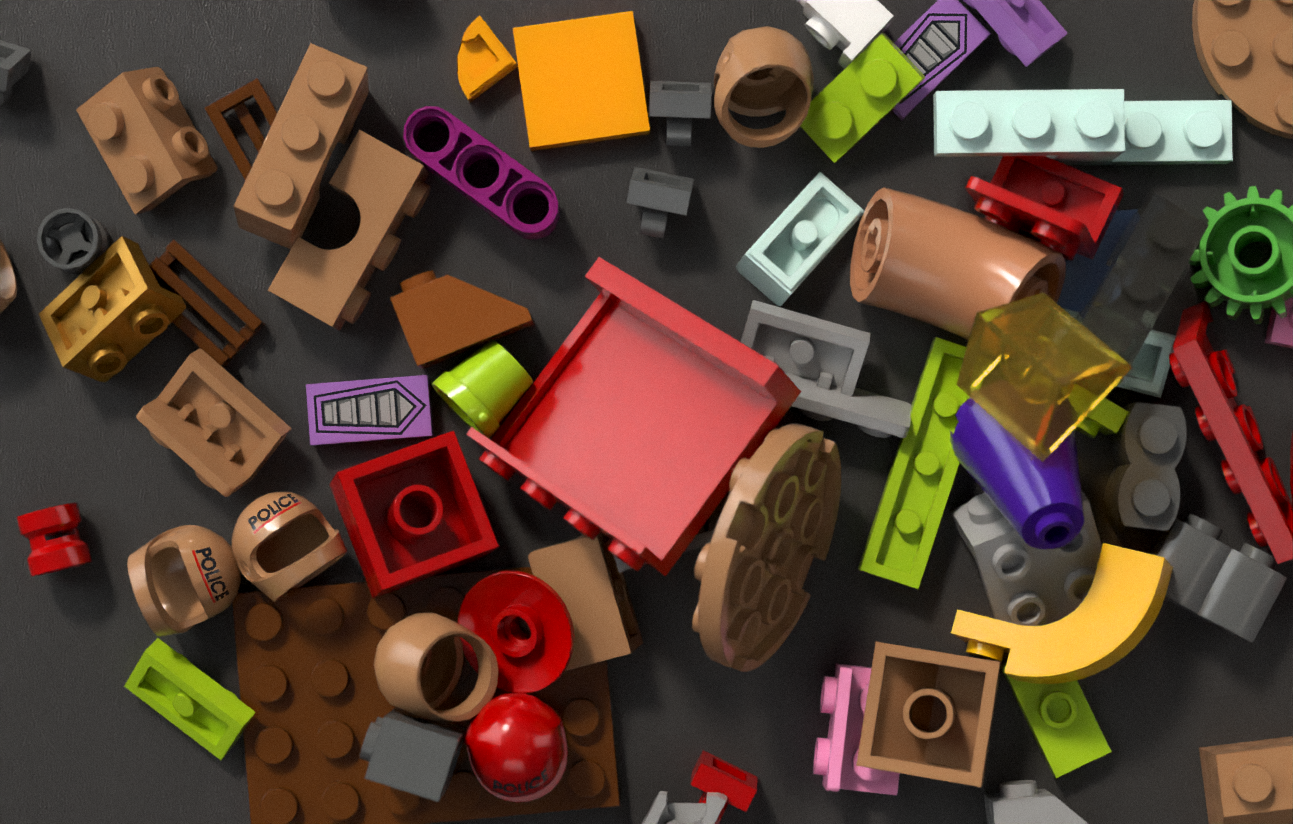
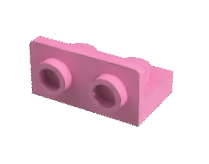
(837, 755)

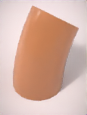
(945, 262)

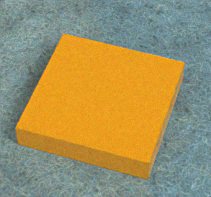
(581, 81)

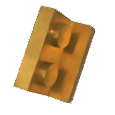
(109, 313)

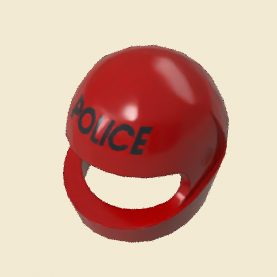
(517, 747)

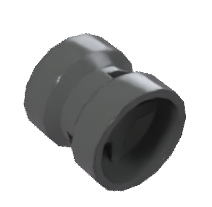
(62, 236)

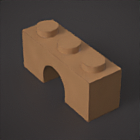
(294, 155)
(333, 281)

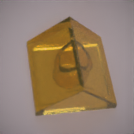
(1037, 370)

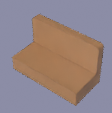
(594, 595)

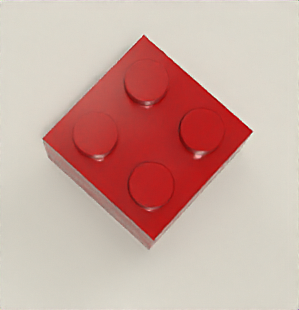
(413, 514)

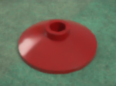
(493, 613)

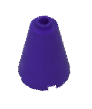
(1033, 495)

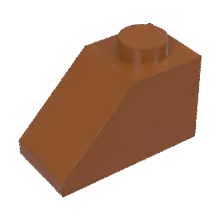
(452, 317)

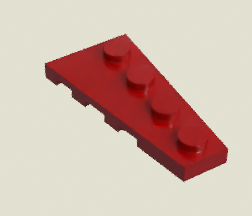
(1235, 430)

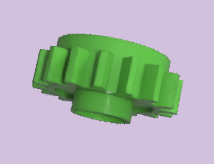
(1219, 250)

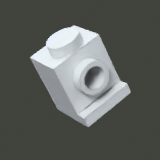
(846, 23)

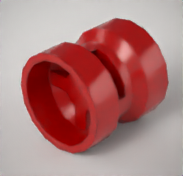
(56, 553)

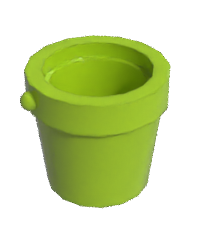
(484, 387)

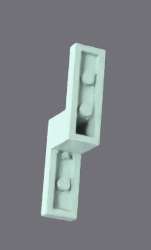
(1082, 127)

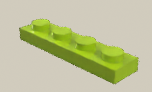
(919, 474)

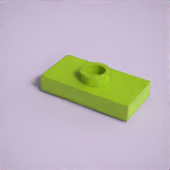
(1060, 723)

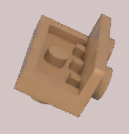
(146, 137)
(214, 424)

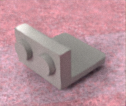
(1026, 582)

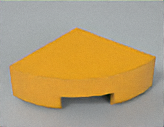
(481, 60)

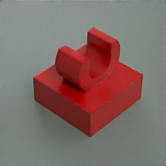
(720, 776)

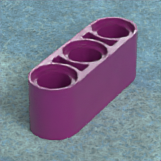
(465, 148)

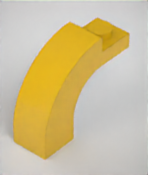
(1096, 635)

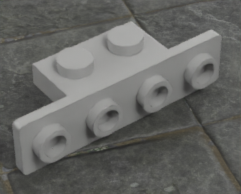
(825, 367)

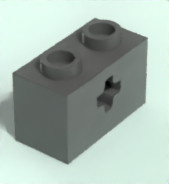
(412, 753)

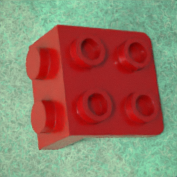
(1049, 201)

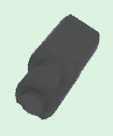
(1146, 450)
(1216, 581)

